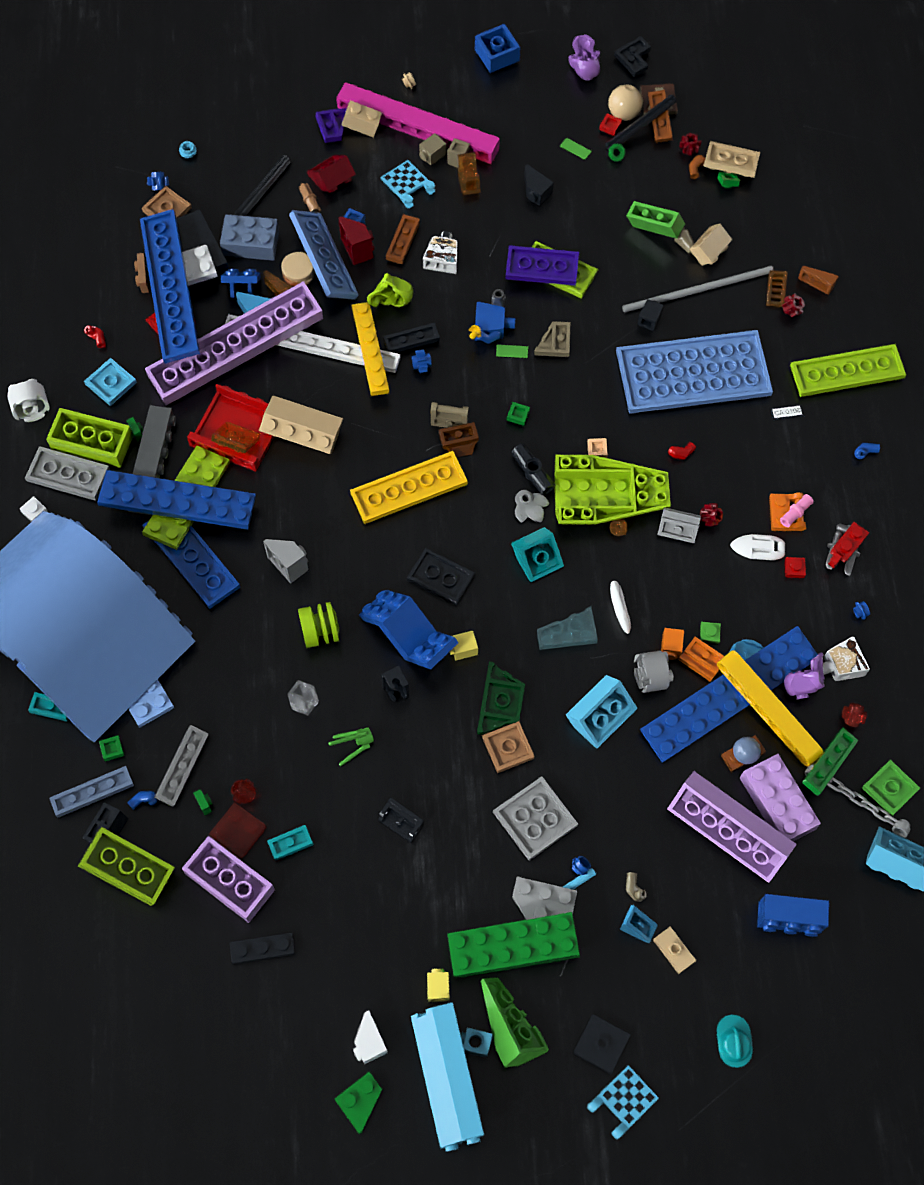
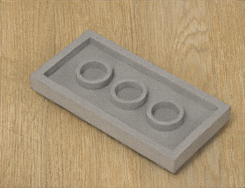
(67, 473)

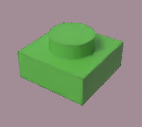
(710, 632)

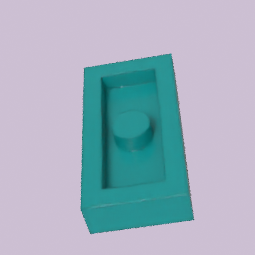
(44, 706)
(290, 842)

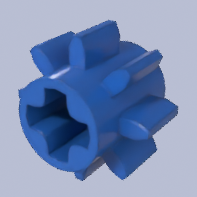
(157, 180)
(421, 361)

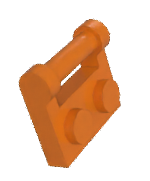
(779, 507)

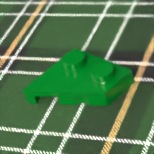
(359, 1100)

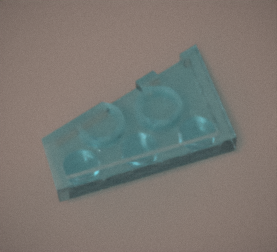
(573, 631)

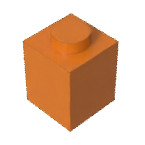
(672, 642)

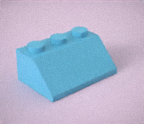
(602, 710)
(897, 858)

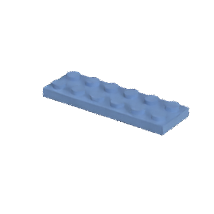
(323, 255)

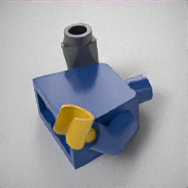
(491, 319)

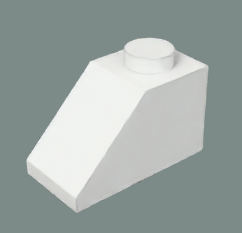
(368, 1041)

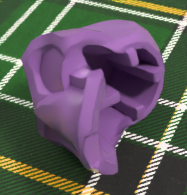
(585, 60)
(806, 682)

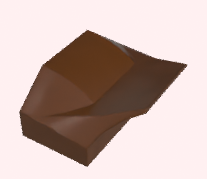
(459, 439)

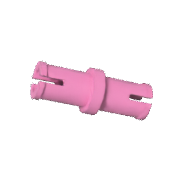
(796, 510)

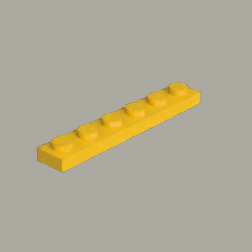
(370, 349)

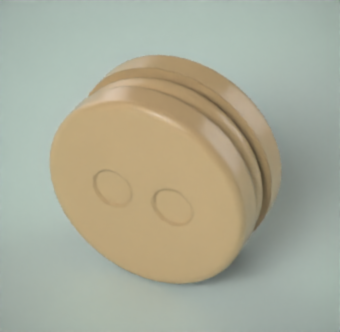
(297, 268)

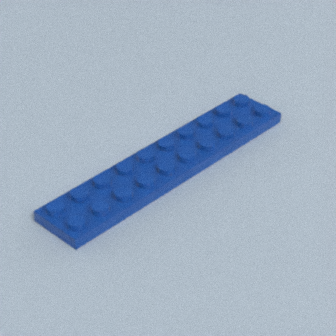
(169, 286)
(722, 700)

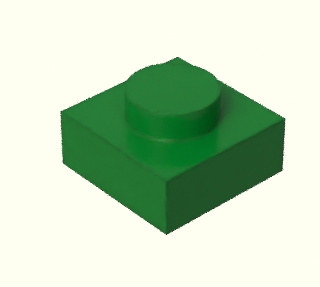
(728, 179)
(518, 413)
(136, 429)
(111, 748)
(204, 801)

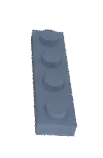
(91, 791)

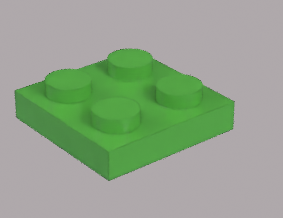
(891, 787)

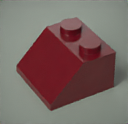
(332, 172)
(356, 240)

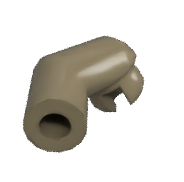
(632, 889)

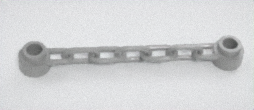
(900, 827)

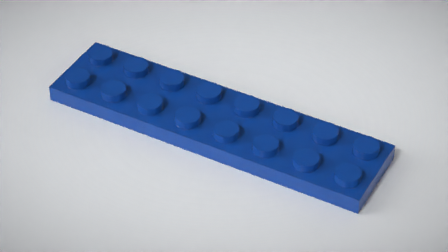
(176, 499)

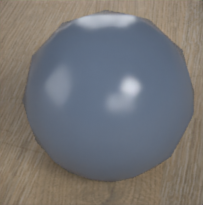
(747, 750)

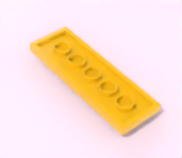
(408, 487)

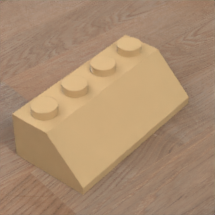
(301, 424)

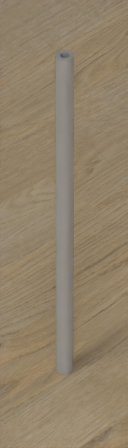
(700, 288)

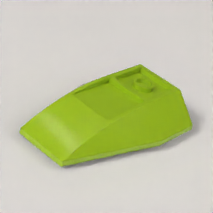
(605, 490)

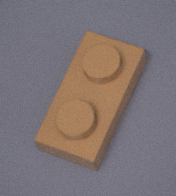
(141, 268)

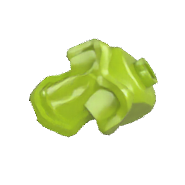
(391, 292)

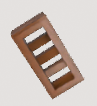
(819, 279)

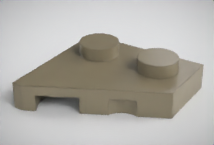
(555, 341)

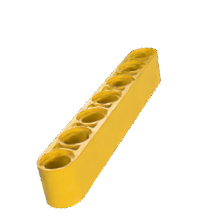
(770, 708)

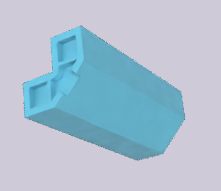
(447, 1077)

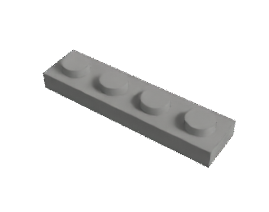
(181, 765)

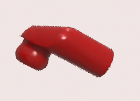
(96, 334)
(680, 452)

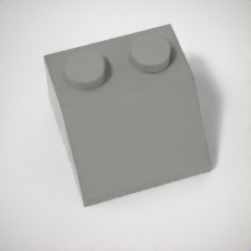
(287, 558)

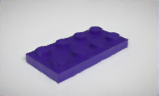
(542, 265)

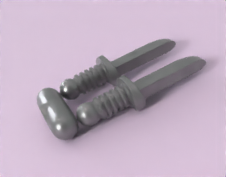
(841, 528)

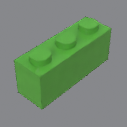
(655, 219)

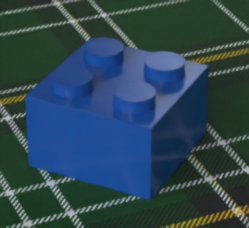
(497, 48)

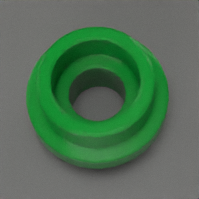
(621, 152)

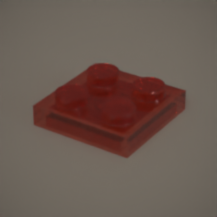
(237, 830)

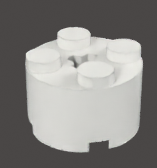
(28, 400)

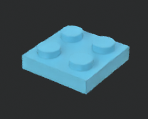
(110, 381)

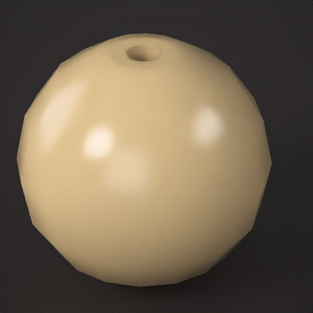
(625, 102)

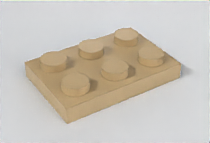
(732, 159)

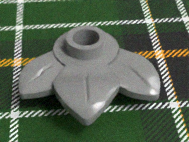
(532, 508)

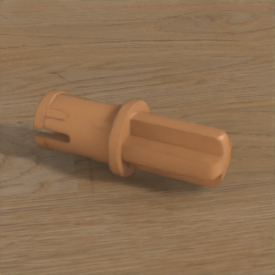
(309, 198)

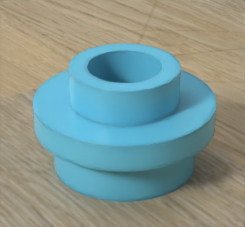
(185, 146)

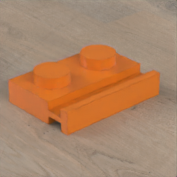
(701, 658)

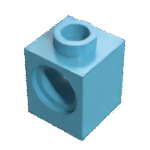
(485, 1039)

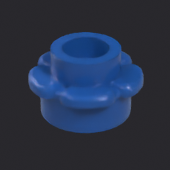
(861, 610)
(580, 865)

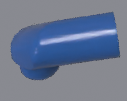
(865, 448)
(142, 796)

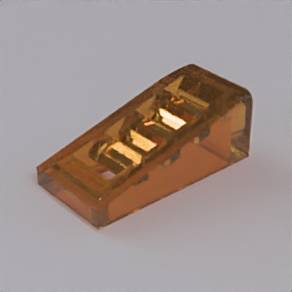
(779, 275)
(275, 284)

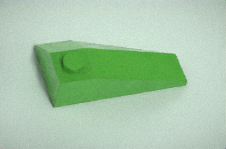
(512, 1034)

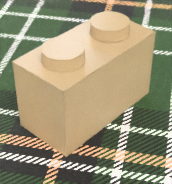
(361, 118)
(711, 244)

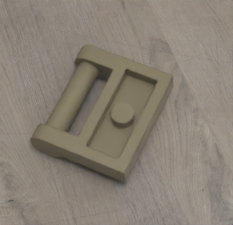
(448, 416)

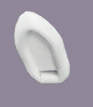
(759, 547)
(620, 606)

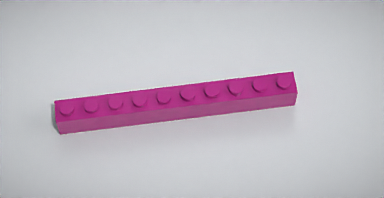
(419, 122)

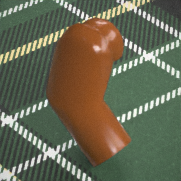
(698, 161)

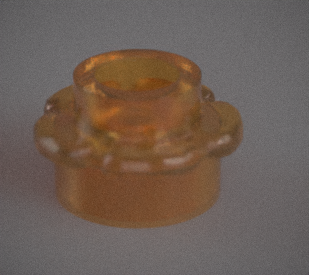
(614, 527)

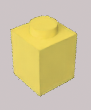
(466, 647)
(438, 985)

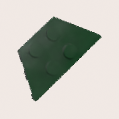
(500, 700)

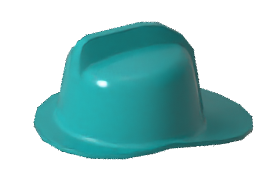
(734, 1041)

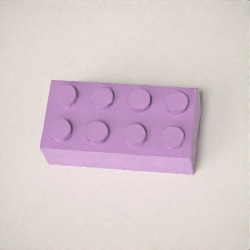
(779, 798)
(228, 879)

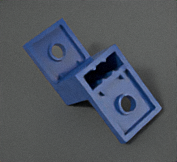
(408, 628)

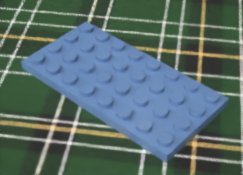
(693, 371)

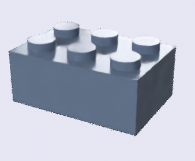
(249, 237)

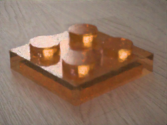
(235, 437)

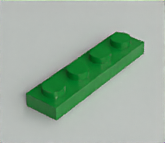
(830, 761)

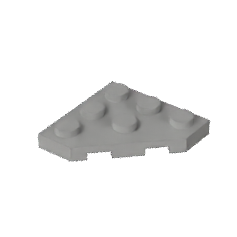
(542, 899)

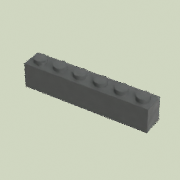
(154, 443)

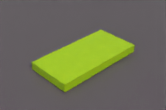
(585, 276)

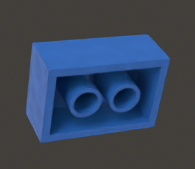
(793, 914)

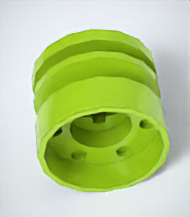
(318, 625)

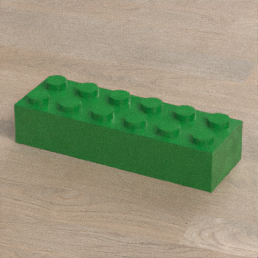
(513, 945)

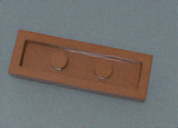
(661, 124)
(402, 239)

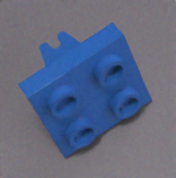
(234, 276)

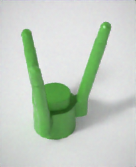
(361, 736)

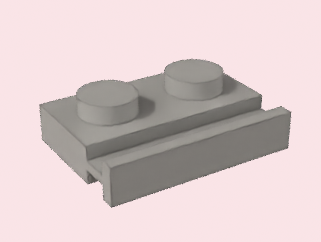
(679, 525)

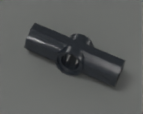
(538, 477)

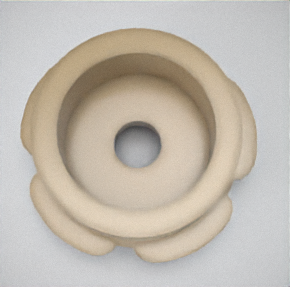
(408, 80)

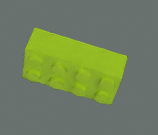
(90, 437)
(126, 866)

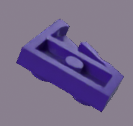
(331, 124)

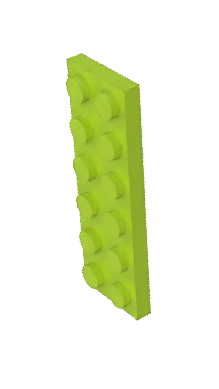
(847, 370)
(202, 469)

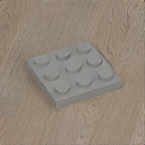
(535, 818)

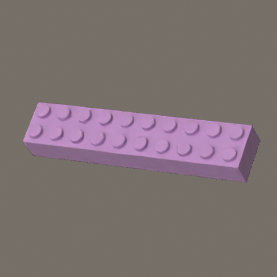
(237, 342)

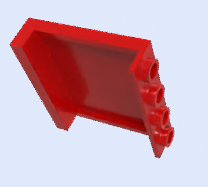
(241, 411)

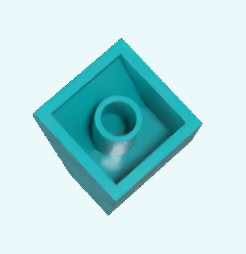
(538, 554)

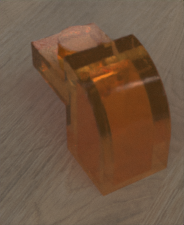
(468, 174)

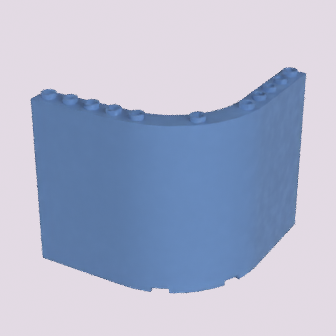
(83, 622)

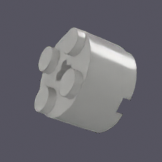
(652, 671)

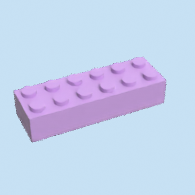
(731, 826)

